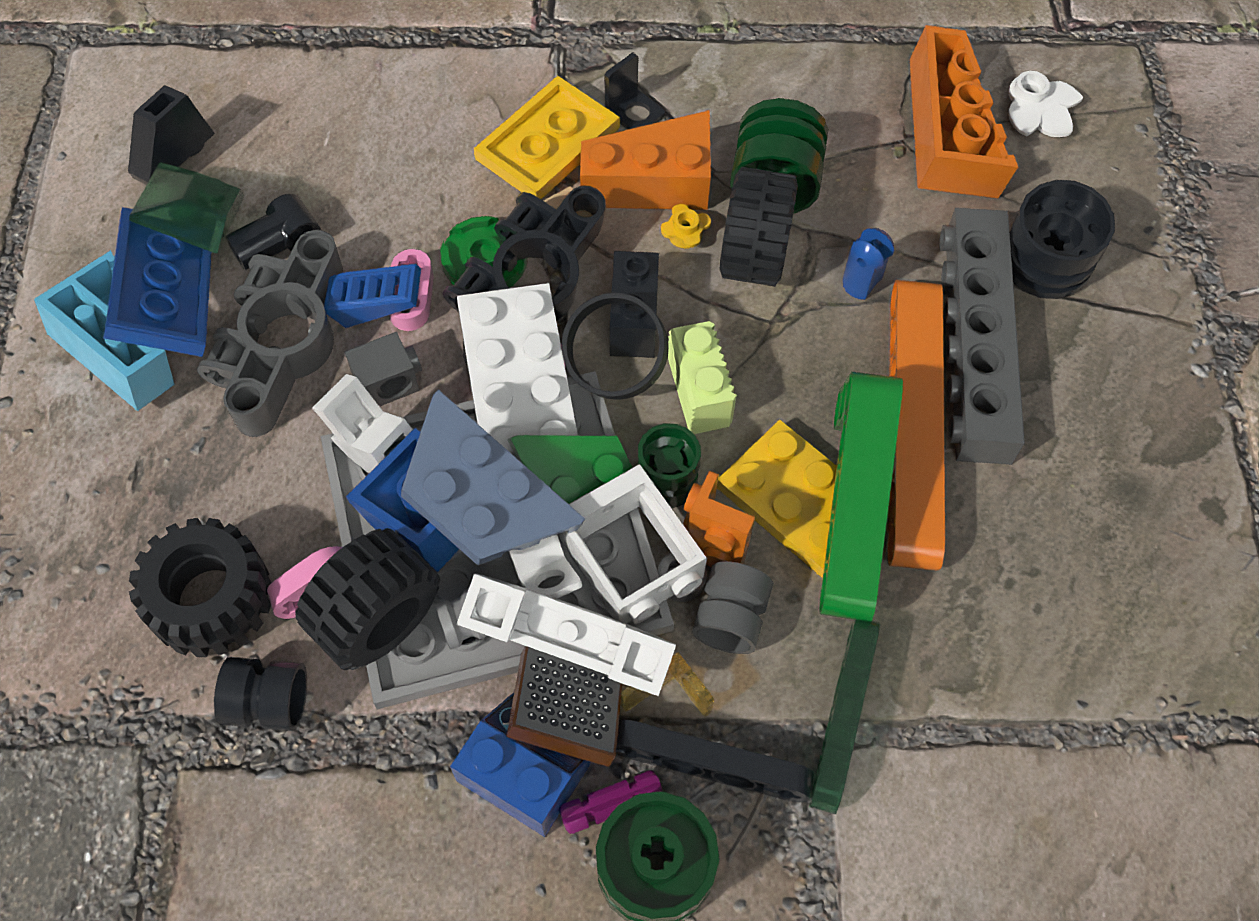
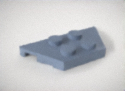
(479, 489)

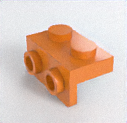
(715, 527)

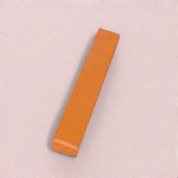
(918, 474)

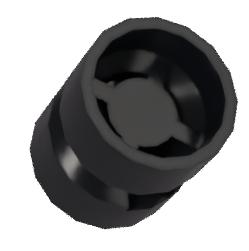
(268, 694)

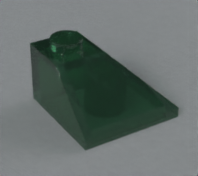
(188, 206)

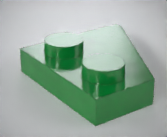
(571, 463)

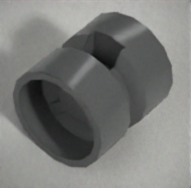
(732, 609)

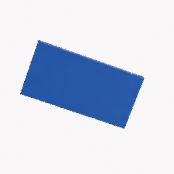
(158, 290)

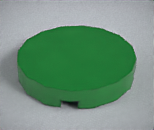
(464, 244)

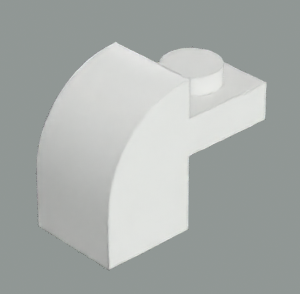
(359, 423)

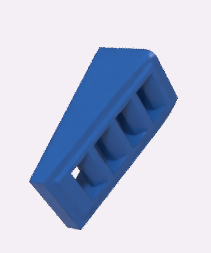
(346, 289)

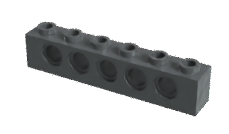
(981, 300)

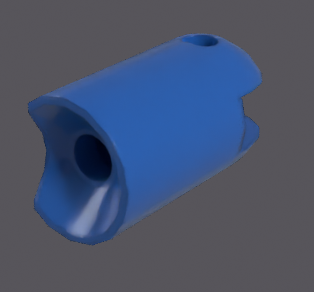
(867, 262)

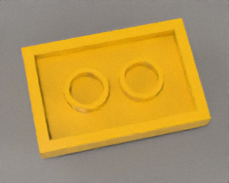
(545, 137)
(786, 490)

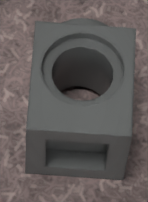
(385, 368)

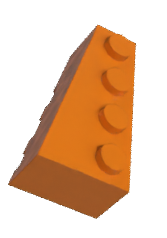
(953, 121)

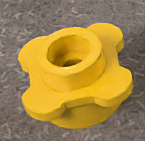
(685, 236)

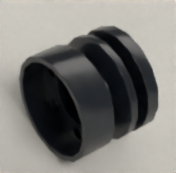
(1059, 238)

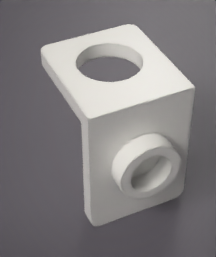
(542, 562)

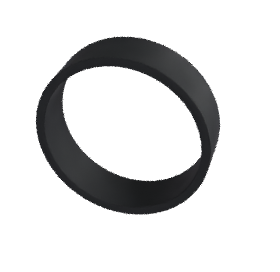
(578, 317)

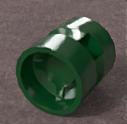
(671, 460)

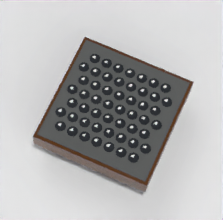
(565, 707)

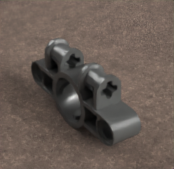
(272, 291)

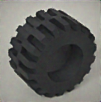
(758, 226)
(179, 559)
(367, 598)

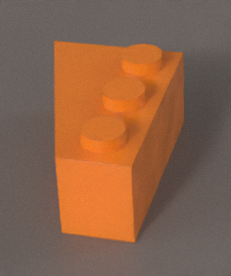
(652, 164)

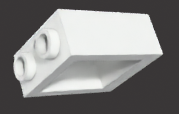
(613, 501)

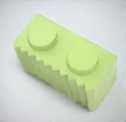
(701, 377)

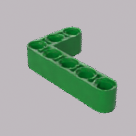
(868, 422)

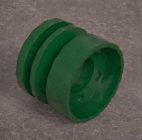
(784, 139)

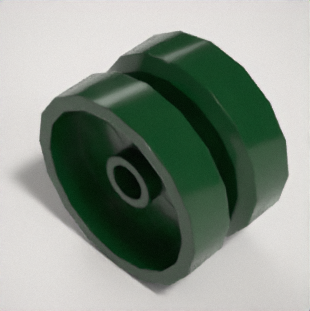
(664, 827)

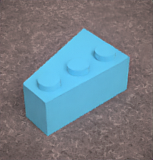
(76, 320)

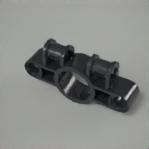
(538, 232)

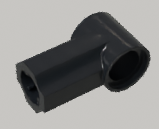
(276, 231)

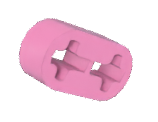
(418, 315)
(289, 587)

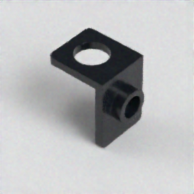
(623, 93)

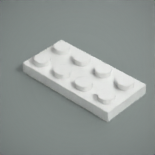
(516, 363)

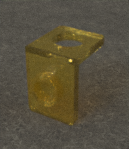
(685, 677)

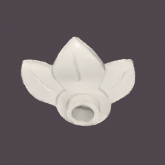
(1041, 105)

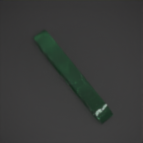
(844, 716)

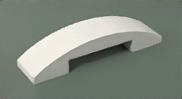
(567, 632)

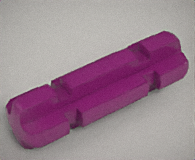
(602, 802)

